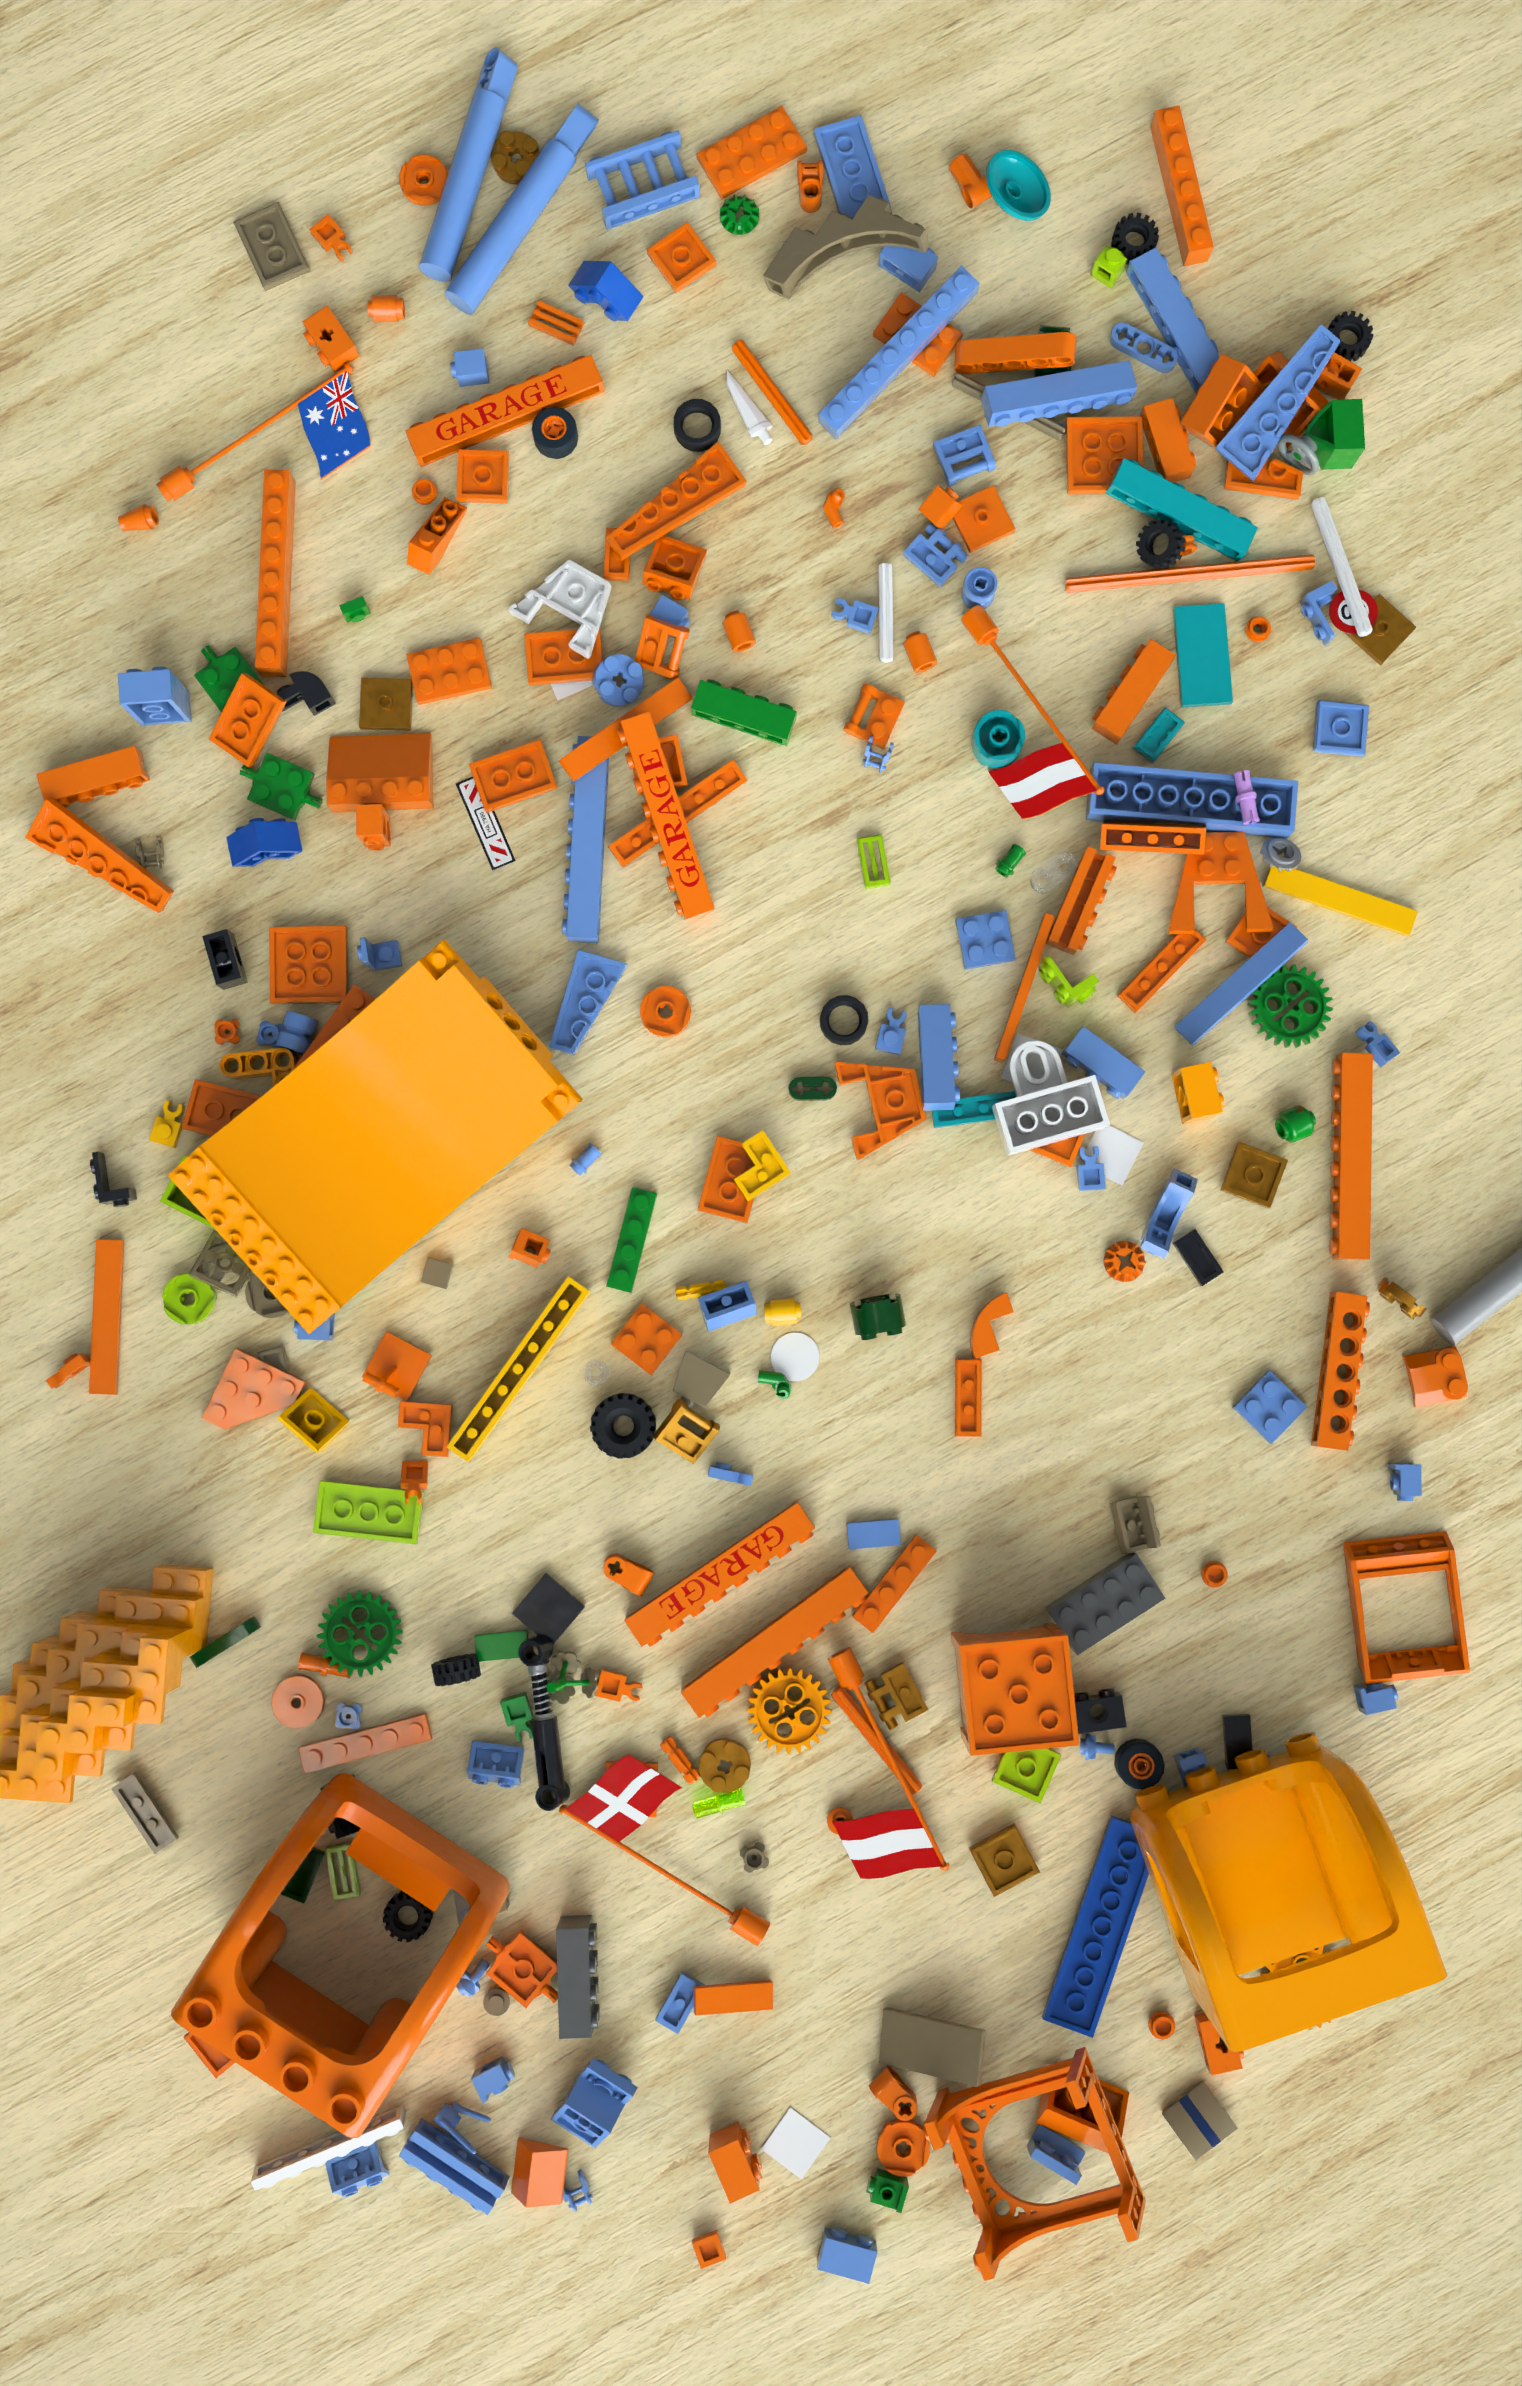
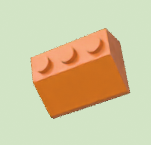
(1221, 400)
(1310, 407)
(1059, 2114)

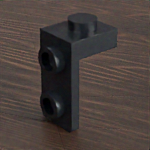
(101, 1189)

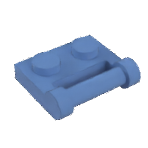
(960, 448)

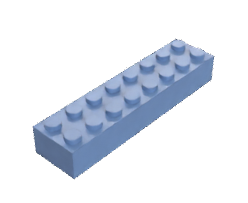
(1190, 799)

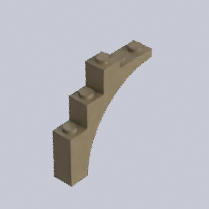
(840, 235)

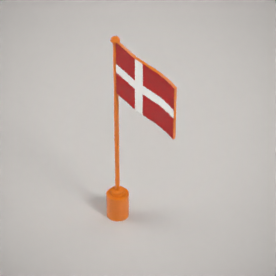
(622, 1803)

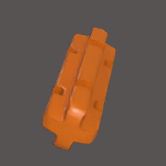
(680, 1760)

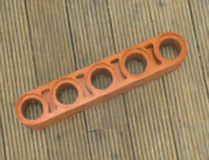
(1015, 353)

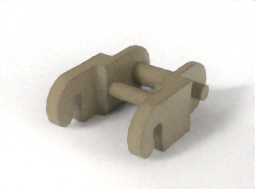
(159, 852)

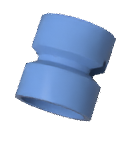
(979, 593)
(296, 1032)

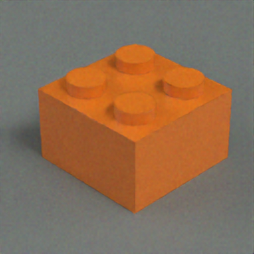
(734, 2161)

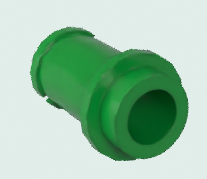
(1010, 861)

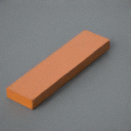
(1160, 969)

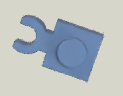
(860, 616)
(891, 1036)
(1380, 1046)
(1090, 1174)
(723, 1472)

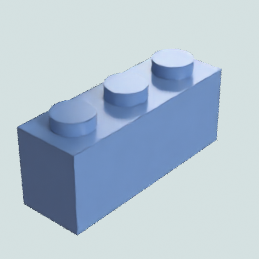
(1104, 1062)

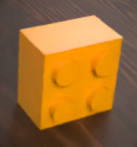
(1197, 1092)

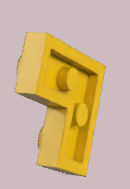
(768, 1167)

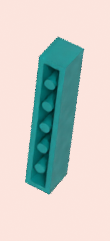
(1191, 512)

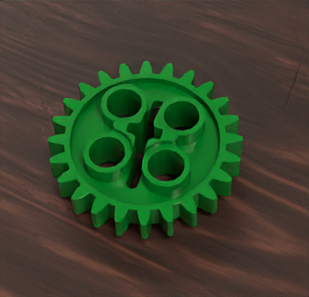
(1304, 1023)
(343, 1651)

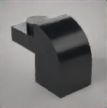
(306, 688)

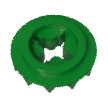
(746, 222)

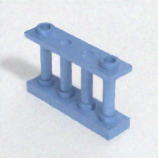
(651, 202)

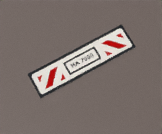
(486, 826)

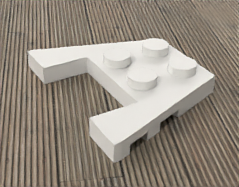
(574, 594)

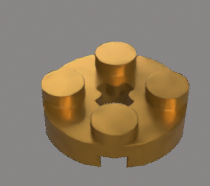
(507, 145)
(1396, 1293)
(718, 1779)

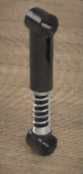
(544, 1726)

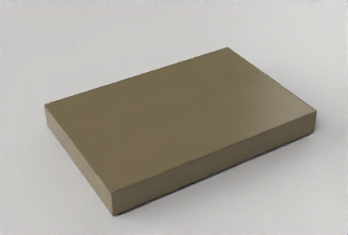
(271, 246)

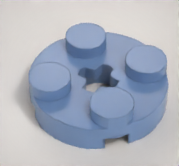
(631, 674)

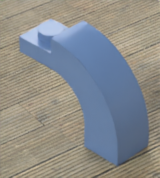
(1167, 1212)

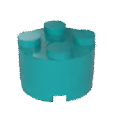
(1008, 729)

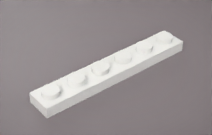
(320, 2151)

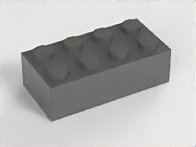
(1105, 1602)
(576, 1977)

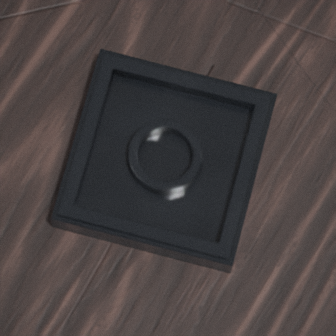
(548, 1608)

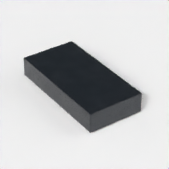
(1198, 1257)
(1236, 1737)

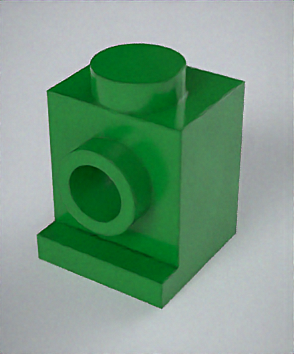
(886, 2180)

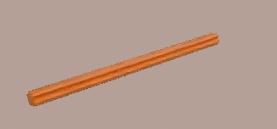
(1189, 573)

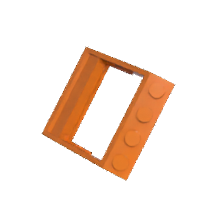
(1398, 1557)

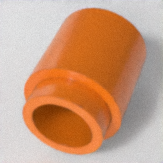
(386, 308)

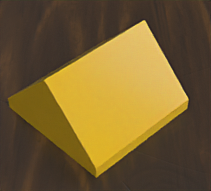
(313, 1420)

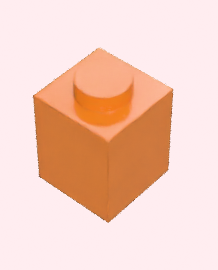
(941, 506)

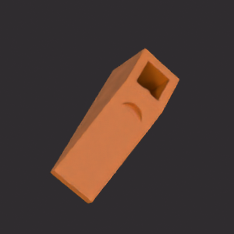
(434, 536)

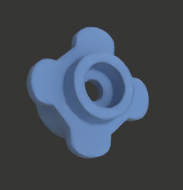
(265, 1029)
(344, 1722)

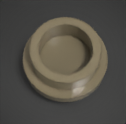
(496, 2001)

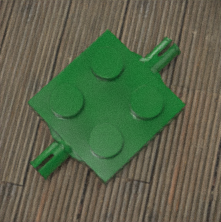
(222, 674)
(281, 786)

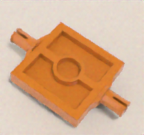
(523, 1969)

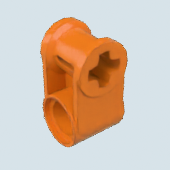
(810, 182)
(632, 1576)
(891, 2091)

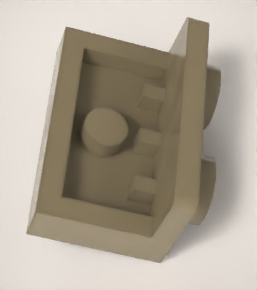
(1135, 1524)

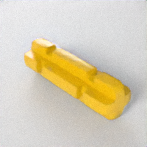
(699, 1290)

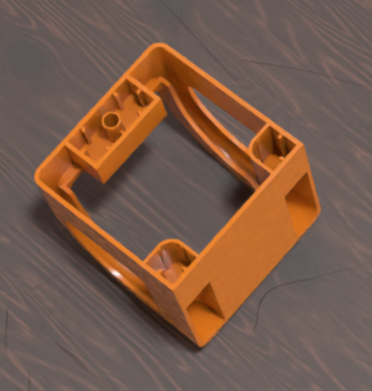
(292, 2031)

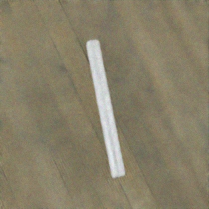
(1341, 566)

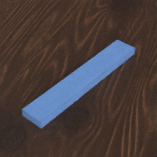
(1241, 984)

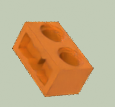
(373, 826)

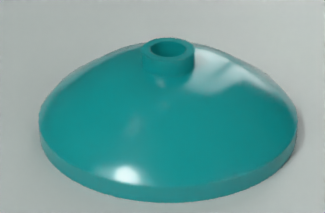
(1018, 185)

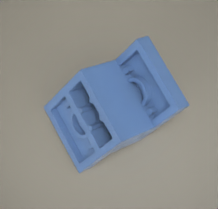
(594, 2102)

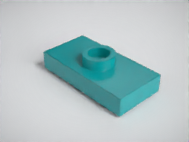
(1158, 735)

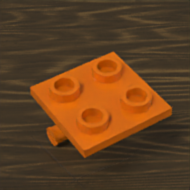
(396, 1367)

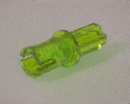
(718, 1804)

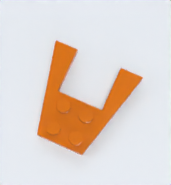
(1224, 862)

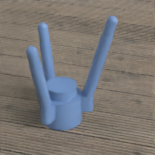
(449, 2118)

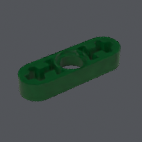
(225, 1642)

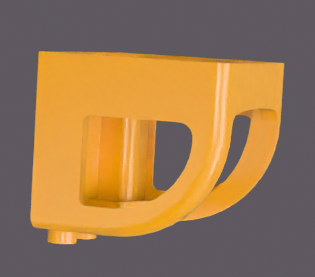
(1276, 1867)

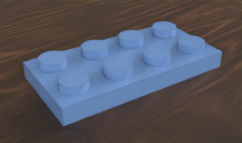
(849, 164)

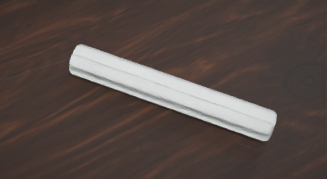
(885, 612)

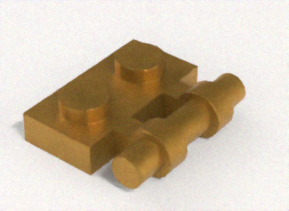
(903, 1691)

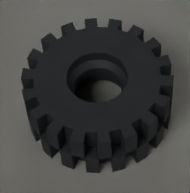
(605, 1435)

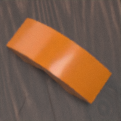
(982, 1335)

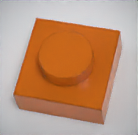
(709, 2249)

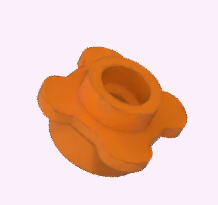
(220, 1028)

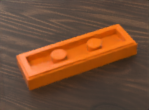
(968, 1397)
(733, 1997)

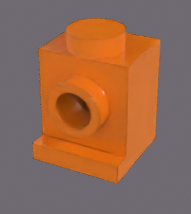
(525, 1240)

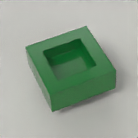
(355, 610)

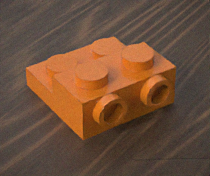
(674, 567)

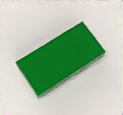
(499, 1645)

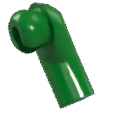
(778, 1382)

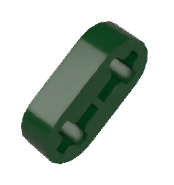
(812, 1082)

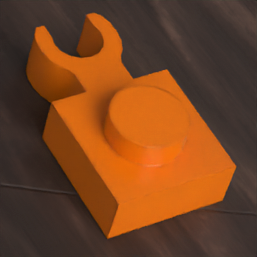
(330, 236)
(73, 1365)
(413, 1478)
(613, 1685)

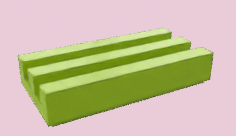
(869, 840)
(339, 1848)

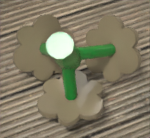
(562, 1686)

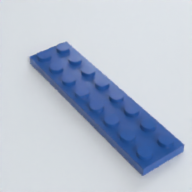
(1098, 1931)

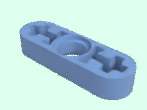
(1146, 358)

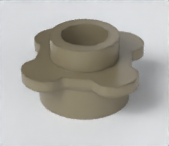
(760, 1862)

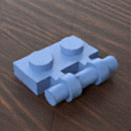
(930, 559)

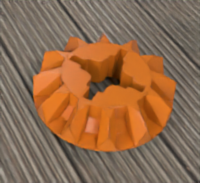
(1112, 1262)

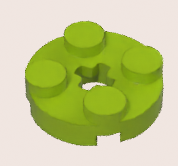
(174, 1301)

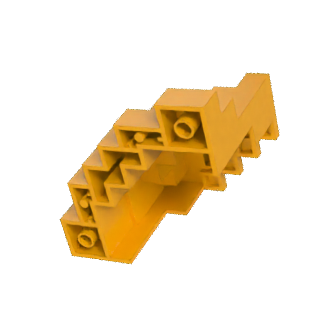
(98, 1681)

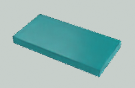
(1202, 655)

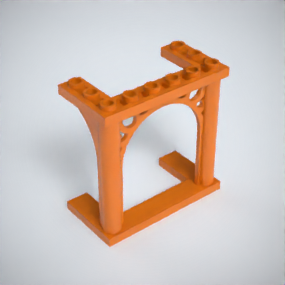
(1007, 2232)

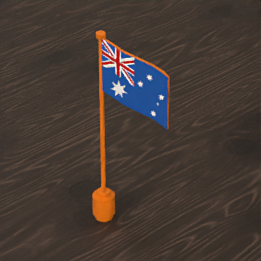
(328, 419)

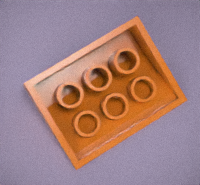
(380, 770)

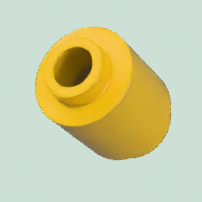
(782, 1311)

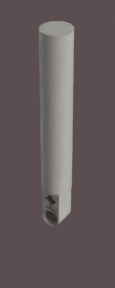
(1480, 1300)

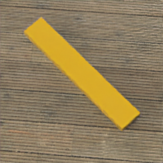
(1342, 899)

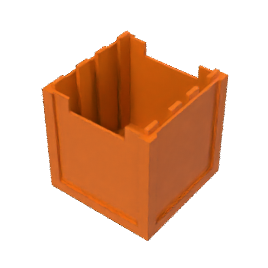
(1016, 1690)

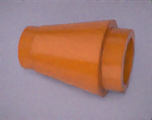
(140, 518)

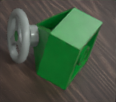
(1331, 440)

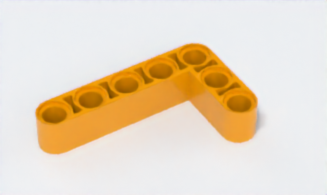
(271, 1066)

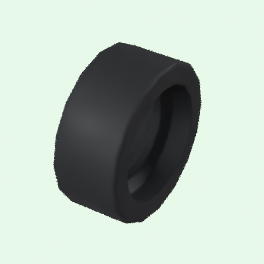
(697, 406)
(835, 1002)

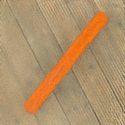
(772, 392)
(863, 1724)

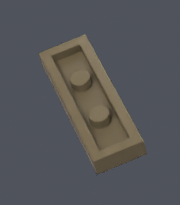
(145, 1813)

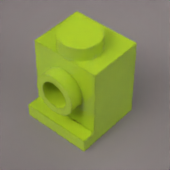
(1111, 261)

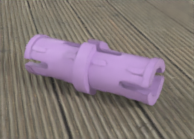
(1246, 797)

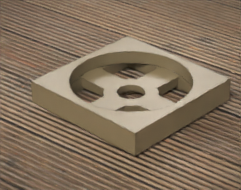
(219, 1272)

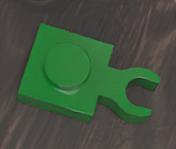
(518, 1712)

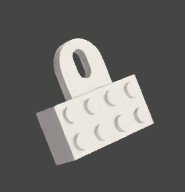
(1048, 1106)

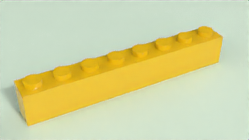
(518, 1369)

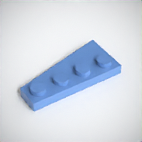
(585, 995)

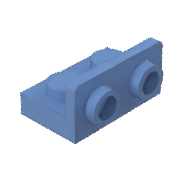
(495, 1764)
(1056, 2153)
(356, 2169)

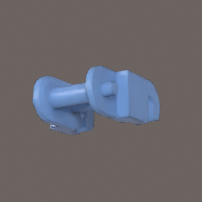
(885, 758)
(567, 2195)

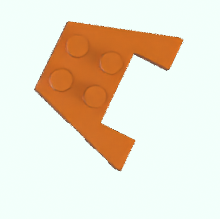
(893, 1099)

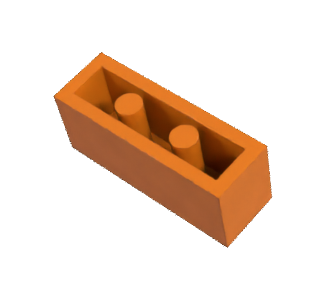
(1168, 440)

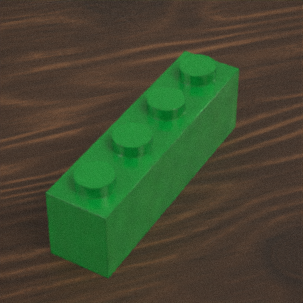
(743, 712)

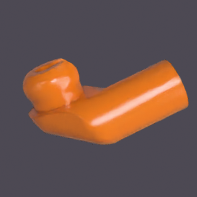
(832, 506)

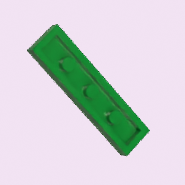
(631, 1240)

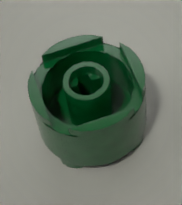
(877, 1316)

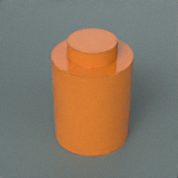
(738, 631)
(919, 651)

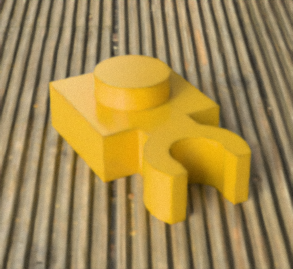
(167, 1129)

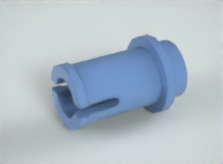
(585, 1159)

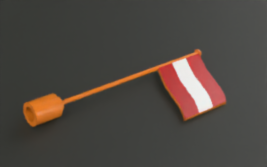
(1047, 775)
(892, 1838)

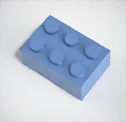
(154, 696)

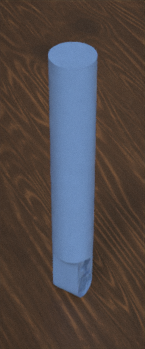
(468, 166)
(520, 212)

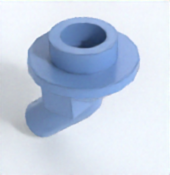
(1090, 1747)
(469, 1982)

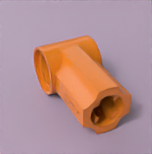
(972, 184)

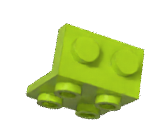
(1063, 990)

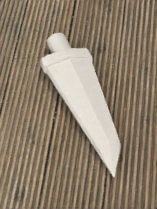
(751, 415)

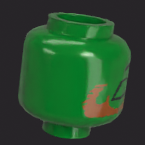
(1295, 1124)

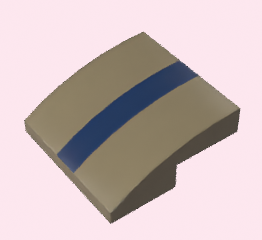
(1199, 2121)

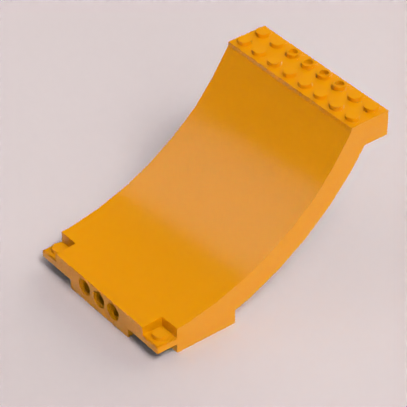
(377, 1136)

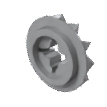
(1277, 845)

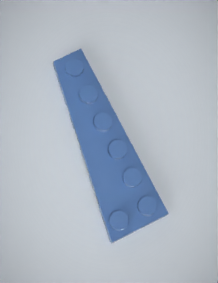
(1267, 419)

